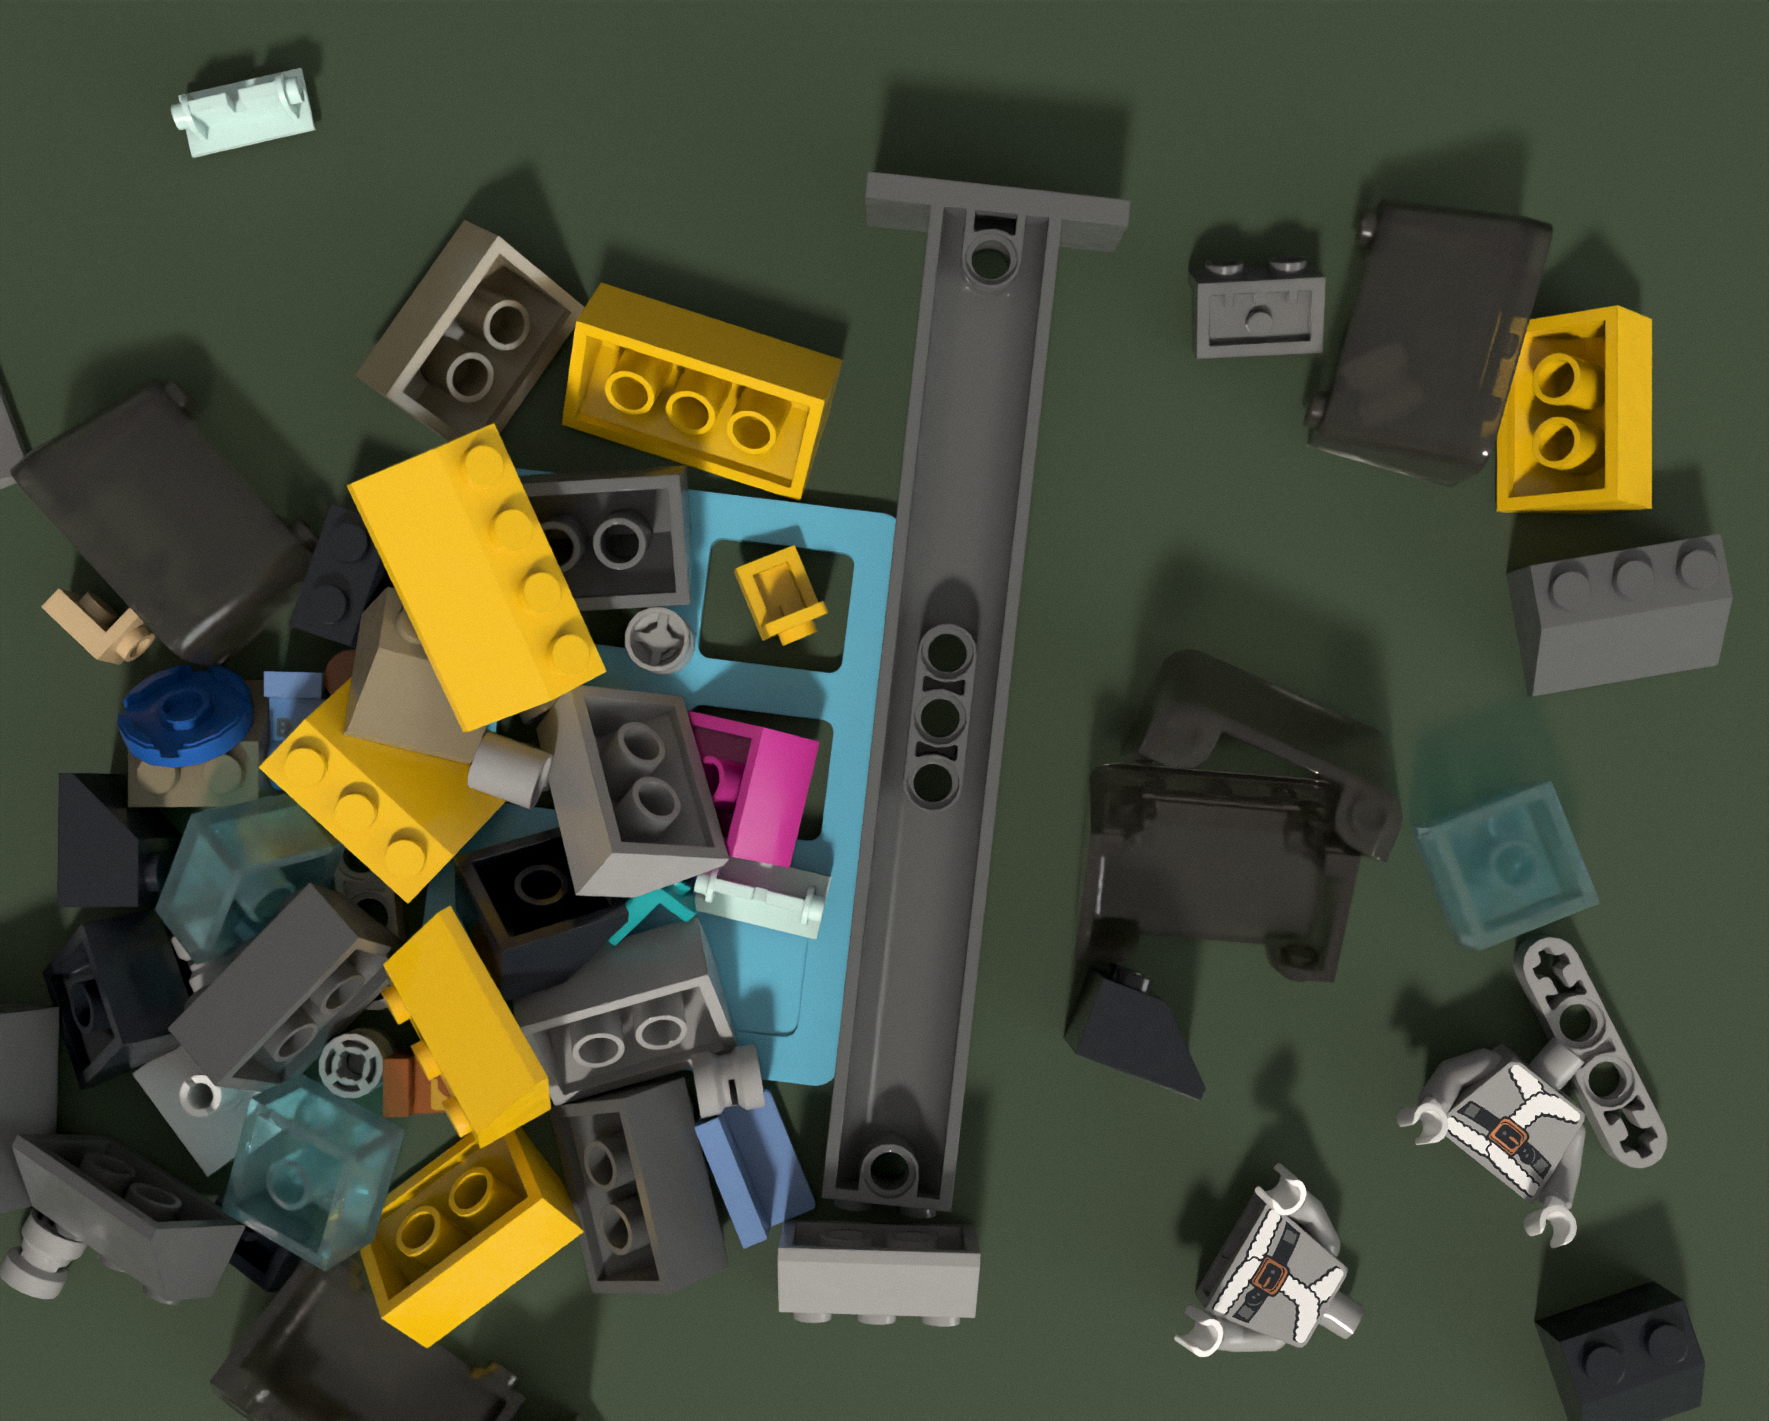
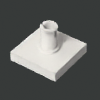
(201, 1114)

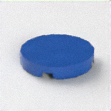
(186, 716)

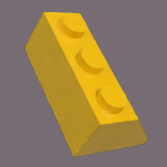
(1579, 416)
(383, 802)
(465, 1032)
(465, 1233)

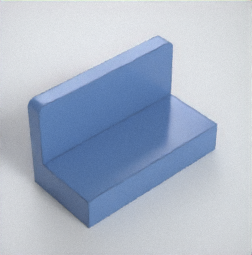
(755, 1168)

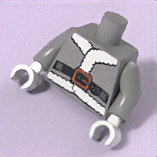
(1512, 1124)
(1273, 1277)

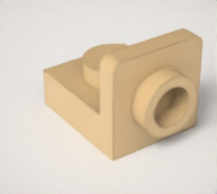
(91, 624)

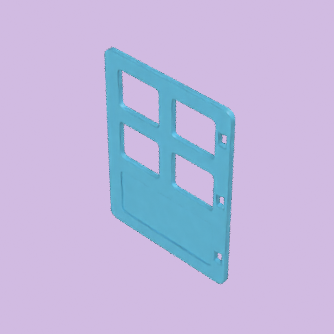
(777, 984)

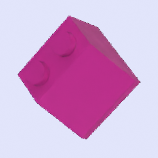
(756, 785)

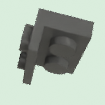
(1257, 308)

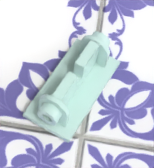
(244, 112)
(764, 895)

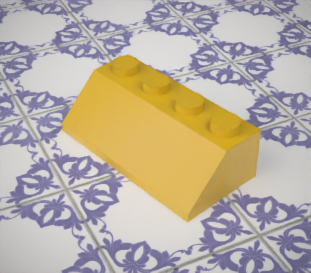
(698, 390)
(477, 578)

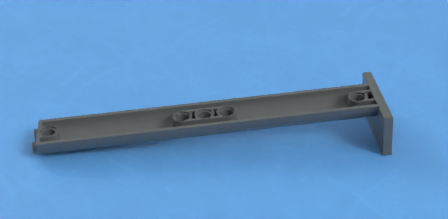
(959, 576)

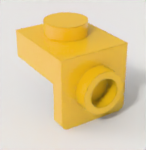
(780, 596)

